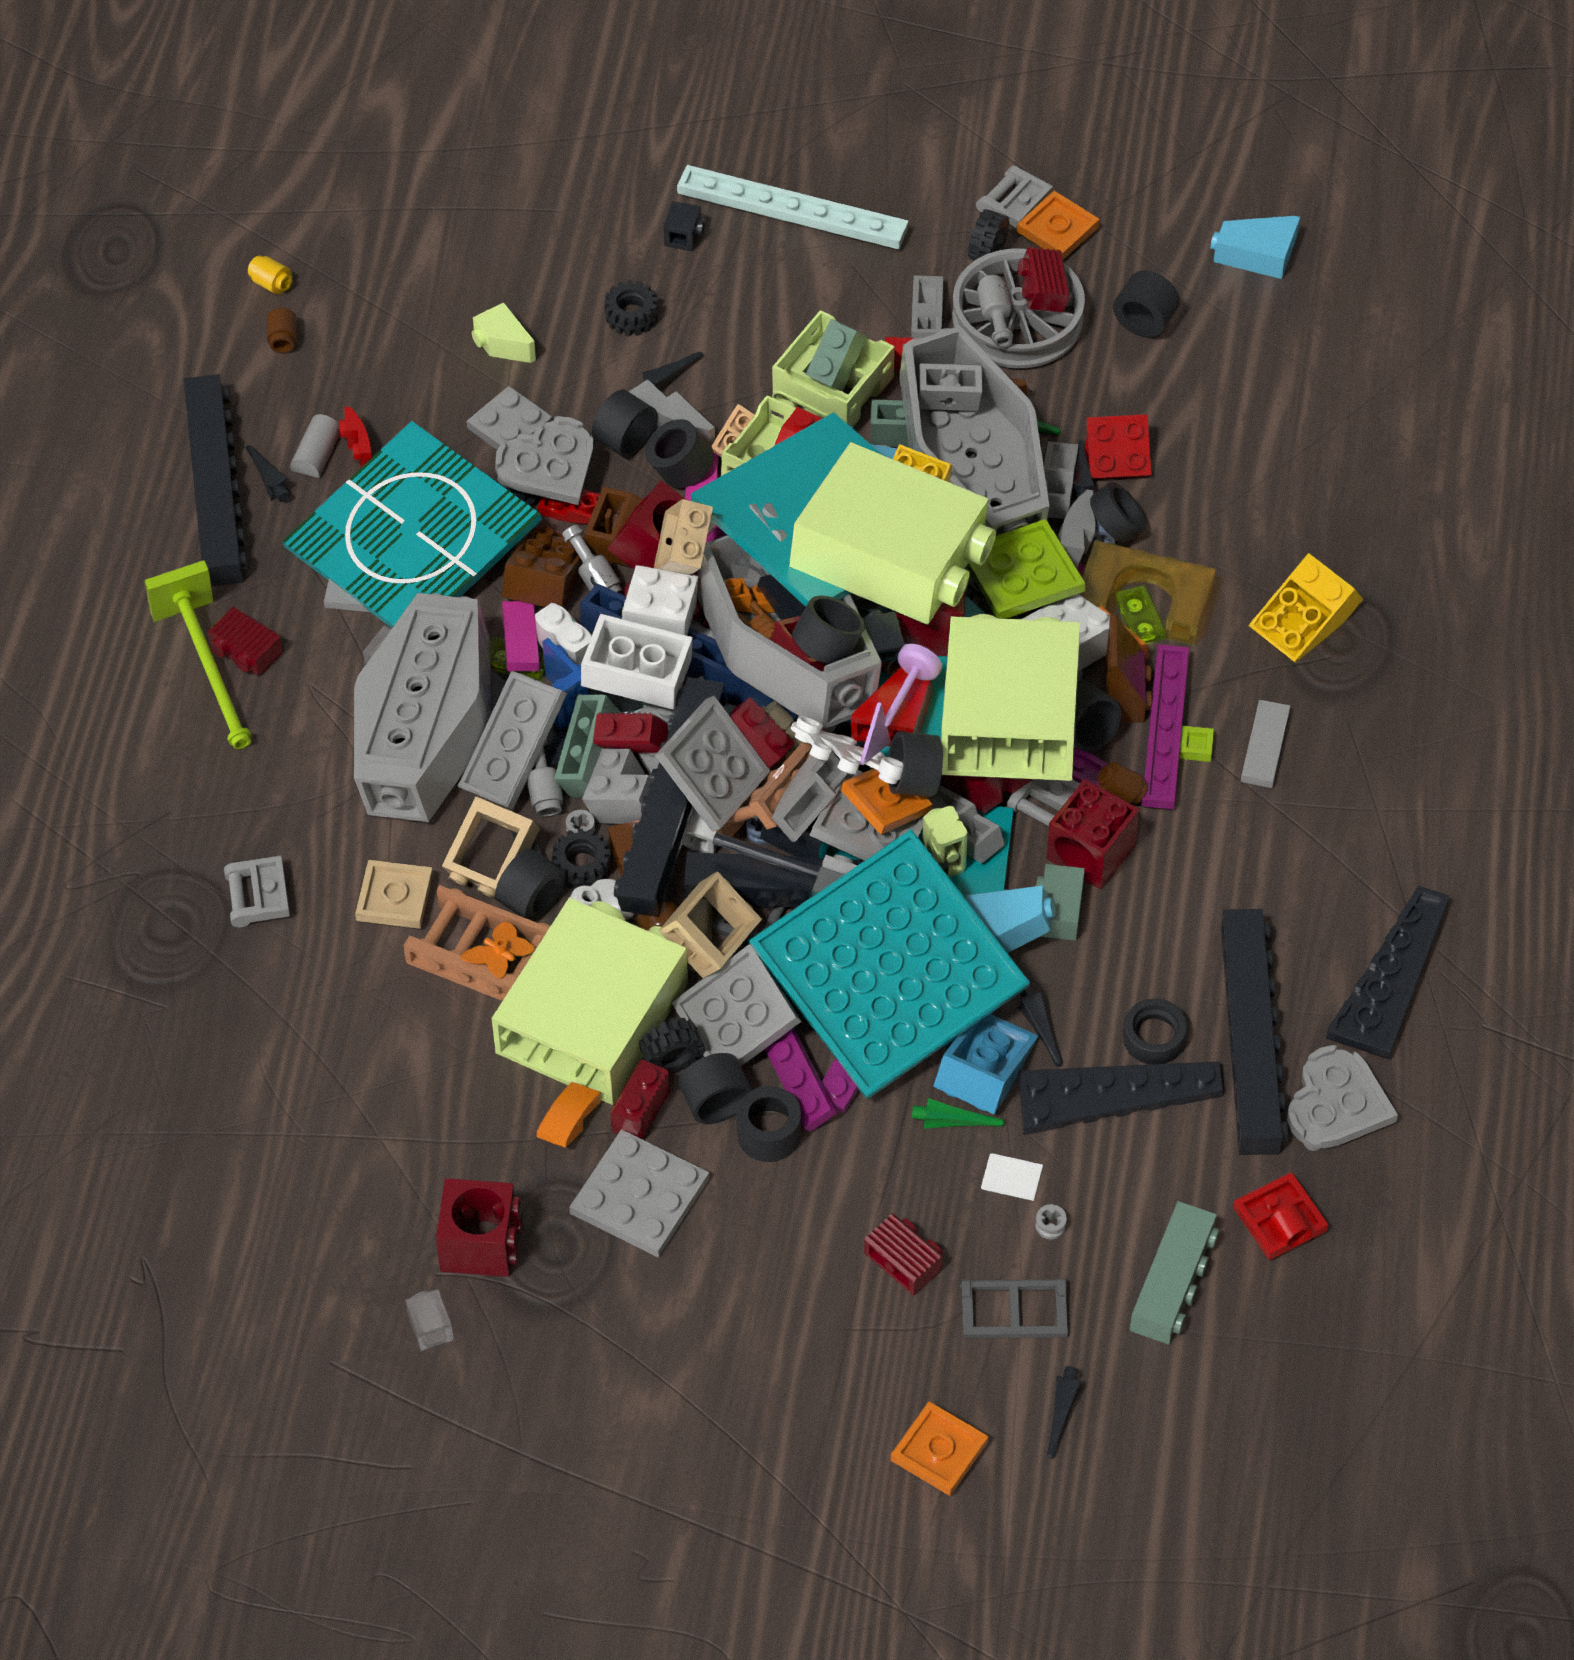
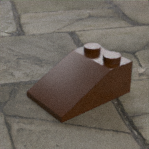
(1126, 673)

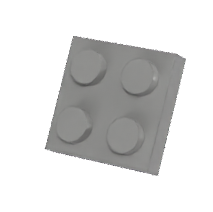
(506, 418)

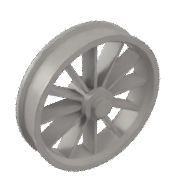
(1017, 355)

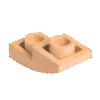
(732, 428)

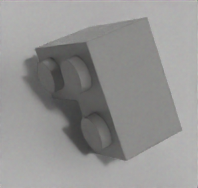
(616, 787)

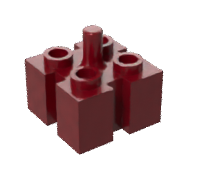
(982, 791)

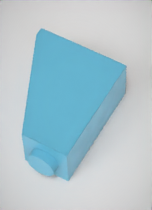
(1257, 244)
(1015, 914)

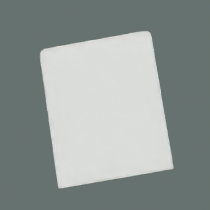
(1011, 1176)

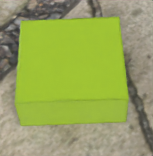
(1196, 743)

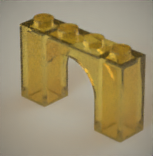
(1186, 583)

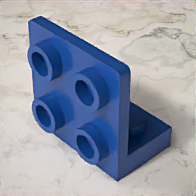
(565, 677)

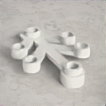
(845, 748)

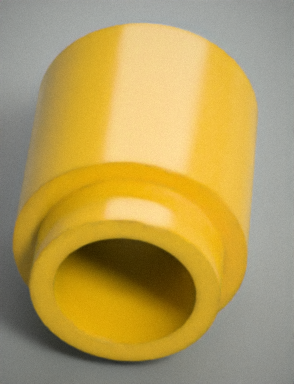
(270, 274)

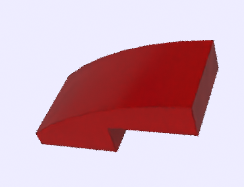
(356, 436)
(567, 511)

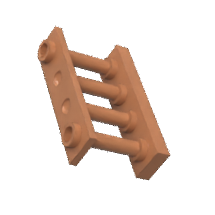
(768, 793)
(448, 964)

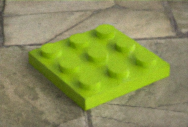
(1026, 571)

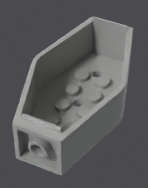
(1000, 432)
(447, 652)
(790, 681)

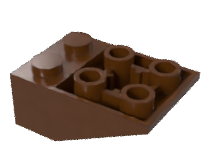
(607, 519)
(542, 569)

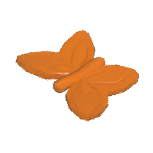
(497, 952)

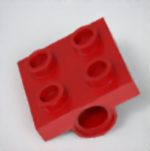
(1118, 446)
(1280, 1216)

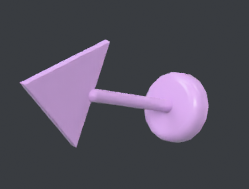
(919, 664)

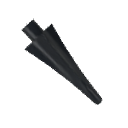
(664, 375)
(1082, 477)
(272, 479)
(1035, 1012)
(1065, 1396)

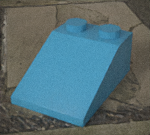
(985, 1062)

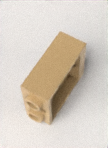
(688, 528)
(480, 808)
(700, 951)

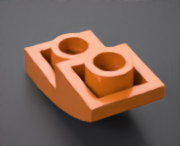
(743, 596)
(567, 1113)

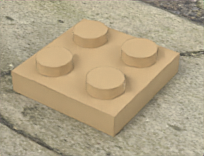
(394, 894)

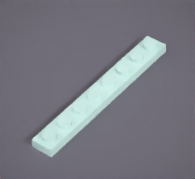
(793, 207)

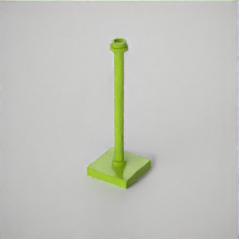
(181, 593)

